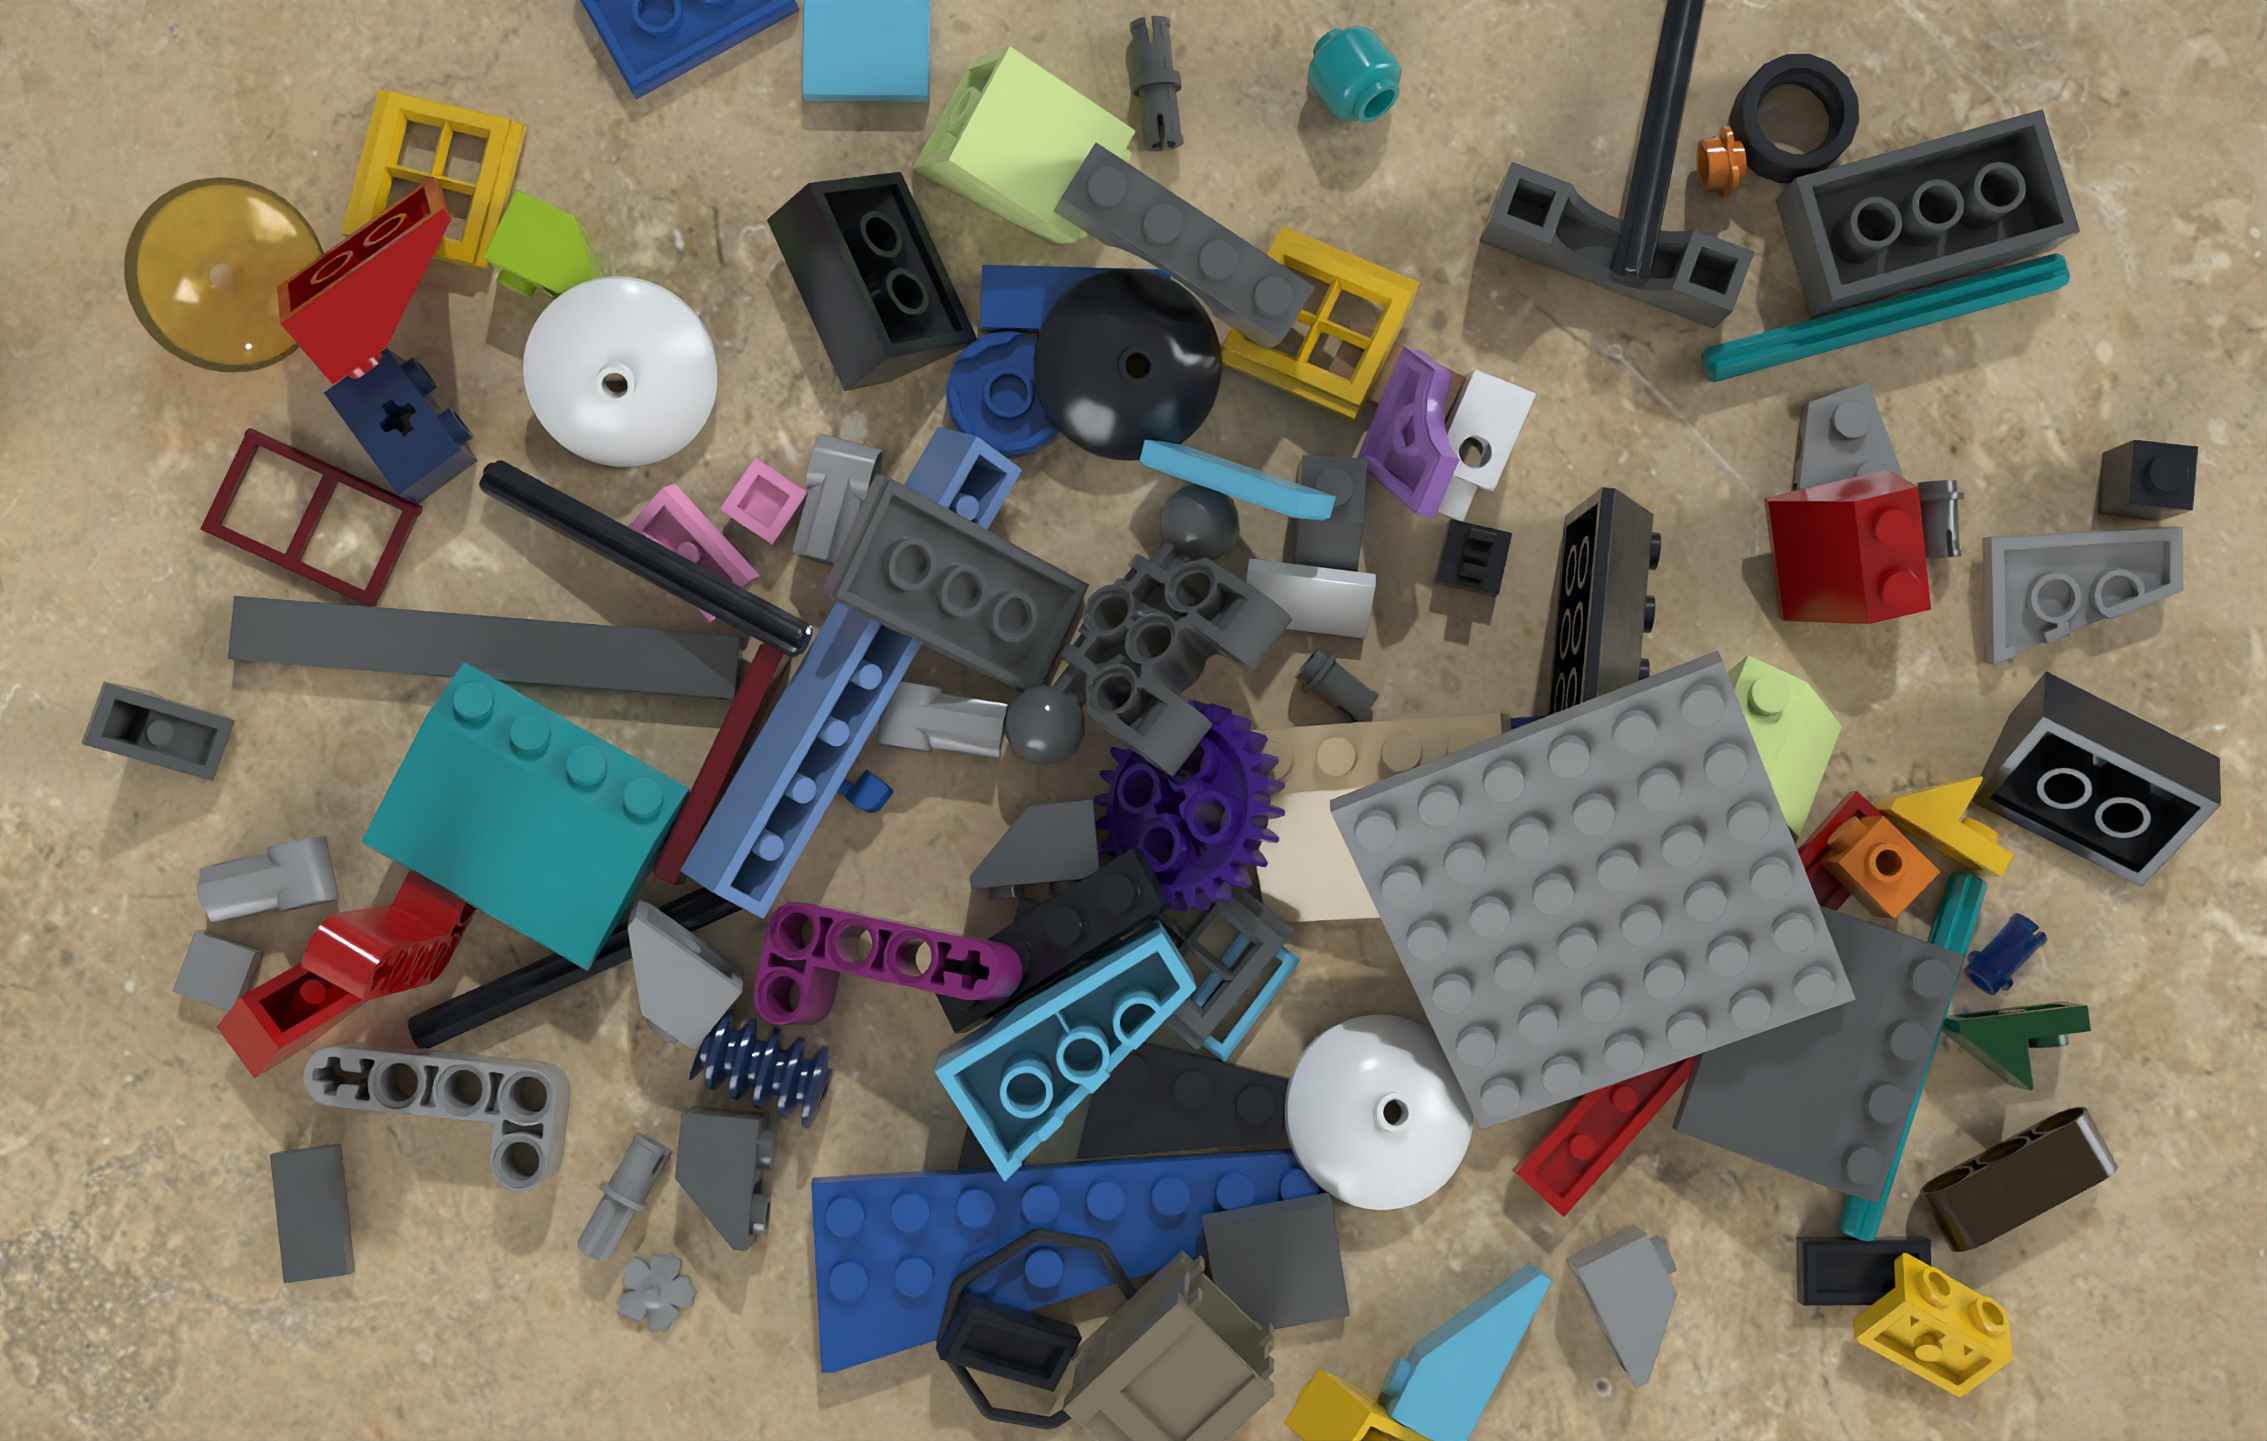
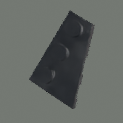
(1180, 1103)

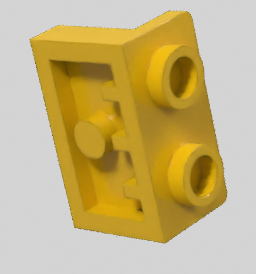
(1937, 1328)

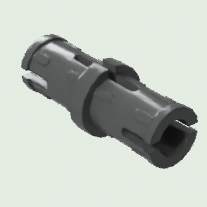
(1156, 83)

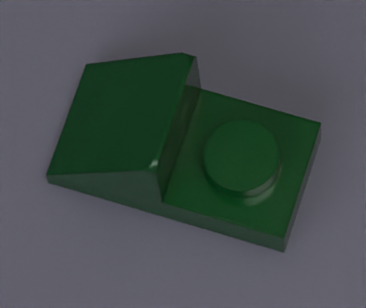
(2001, 1035)

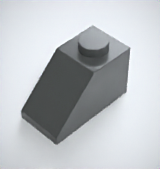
(1338, 538)

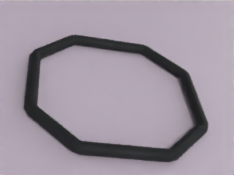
(990, 1263)

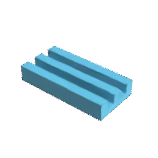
(1289, 962)

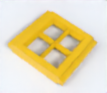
(488, 193)
(1341, 272)

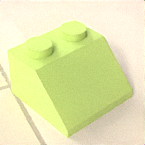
(1790, 732)

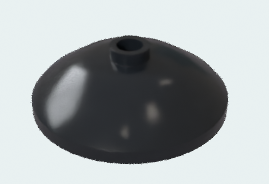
(1085, 352)

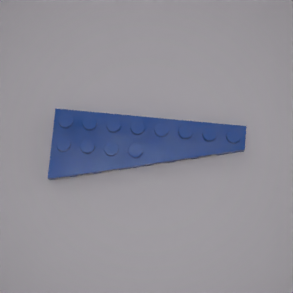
(902, 1237)

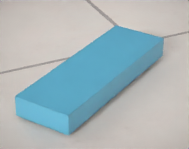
(1237, 480)

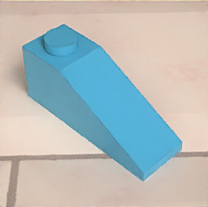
(1459, 1364)

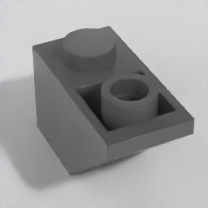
(1043, 845)
(723, 1168)

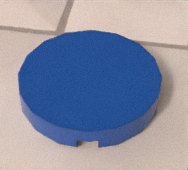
(996, 395)

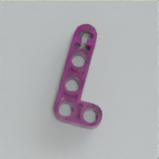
(890, 960)

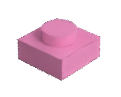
(765, 502)

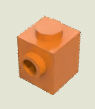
(1877, 865)

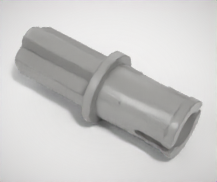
(623, 1196)

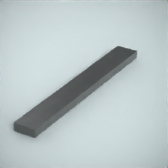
(499, 646)

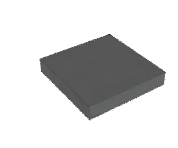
(1279, 1260)

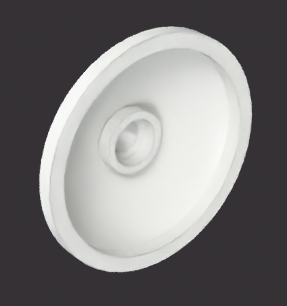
(628, 331)
(1339, 1119)

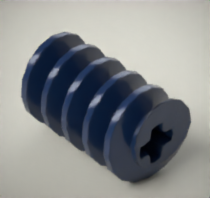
(764, 1067)

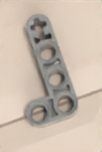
(440, 1097)

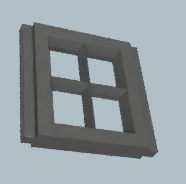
(1256, 923)

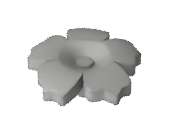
(656, 1290)

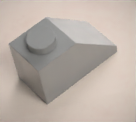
(679, 977)
(1628, 1295)

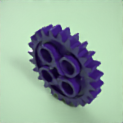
(1191, 808)

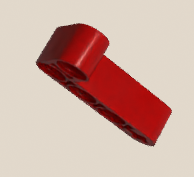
(390, 945)

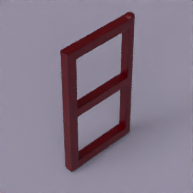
(292, 558)

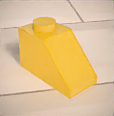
(1341, 1411)

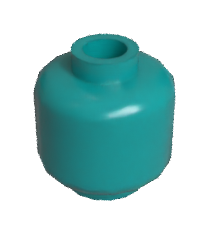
(1354, 74)

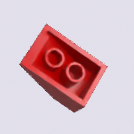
(357, 291)

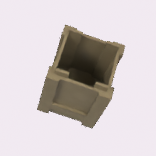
(1172, 1363)

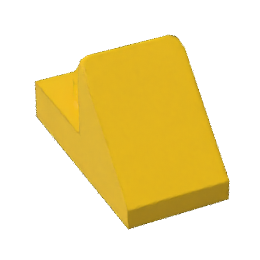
(1934, 817)

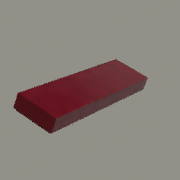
(722, 760)

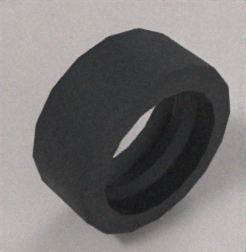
(1827, 84)

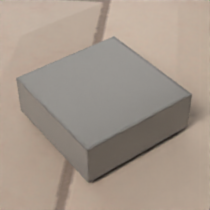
(217, 970)

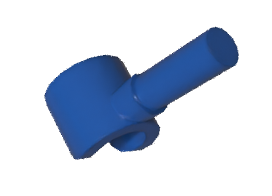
(867, 793)

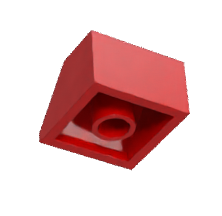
(1849, 551)

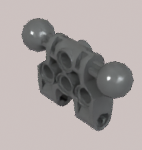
(1151, 642)

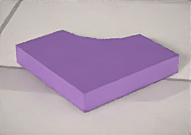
(1408, 435)

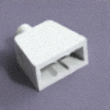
(1493, 416)

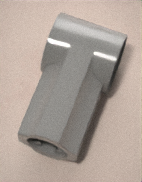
(837, 485)
(926, 719)
(285, 878)

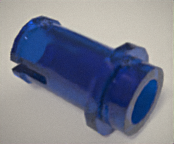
(2004, 955)

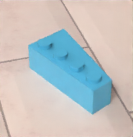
(1061, 1044)

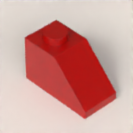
(284, 1017)

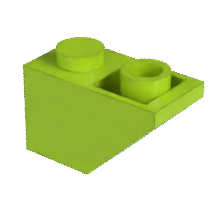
(541, 249)

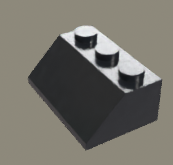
(870, 278)
(2098, 780)

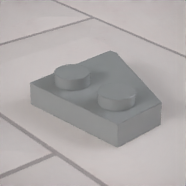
(1842, 439)

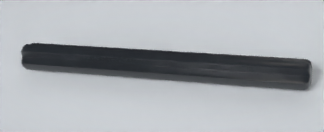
(1658, 141)
(646, 558)
(550, 975)

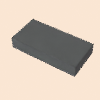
(312, 1213)

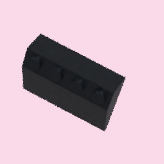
(1602, 599)

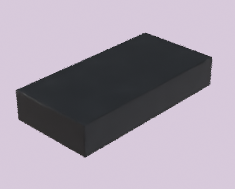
(1850, 1269)
(1008, 1342)

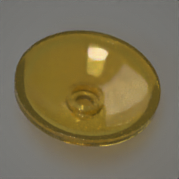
(171, 265)

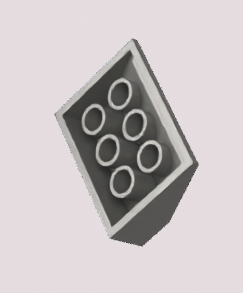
(1838, 1084)

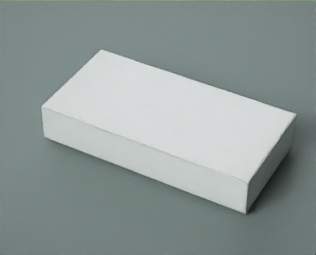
(1317, 596)

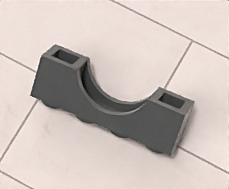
(1155, 224)
(1559, 229)

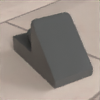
(157, 730)

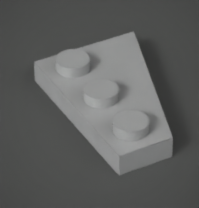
(2059, 582)

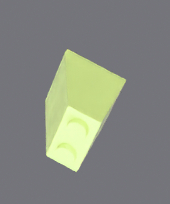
(1017, 142)

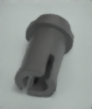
(1940, 518)
(1336, 686)

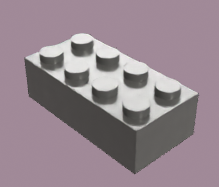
(1927, 213)

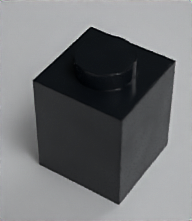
(2148, 480)

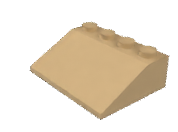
(1310, 866)

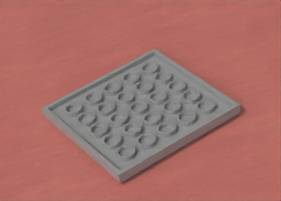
(1595, 893)

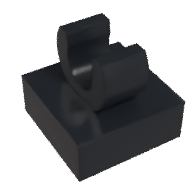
(1473, 558)

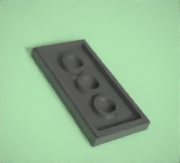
(954, 586)

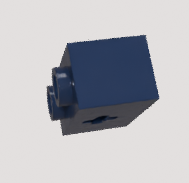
(373, 409)

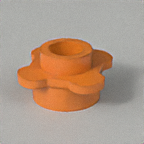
(1721, 162)

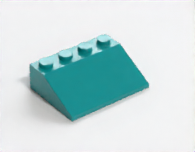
(526, 816)

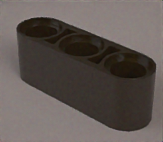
(2018, 1179)

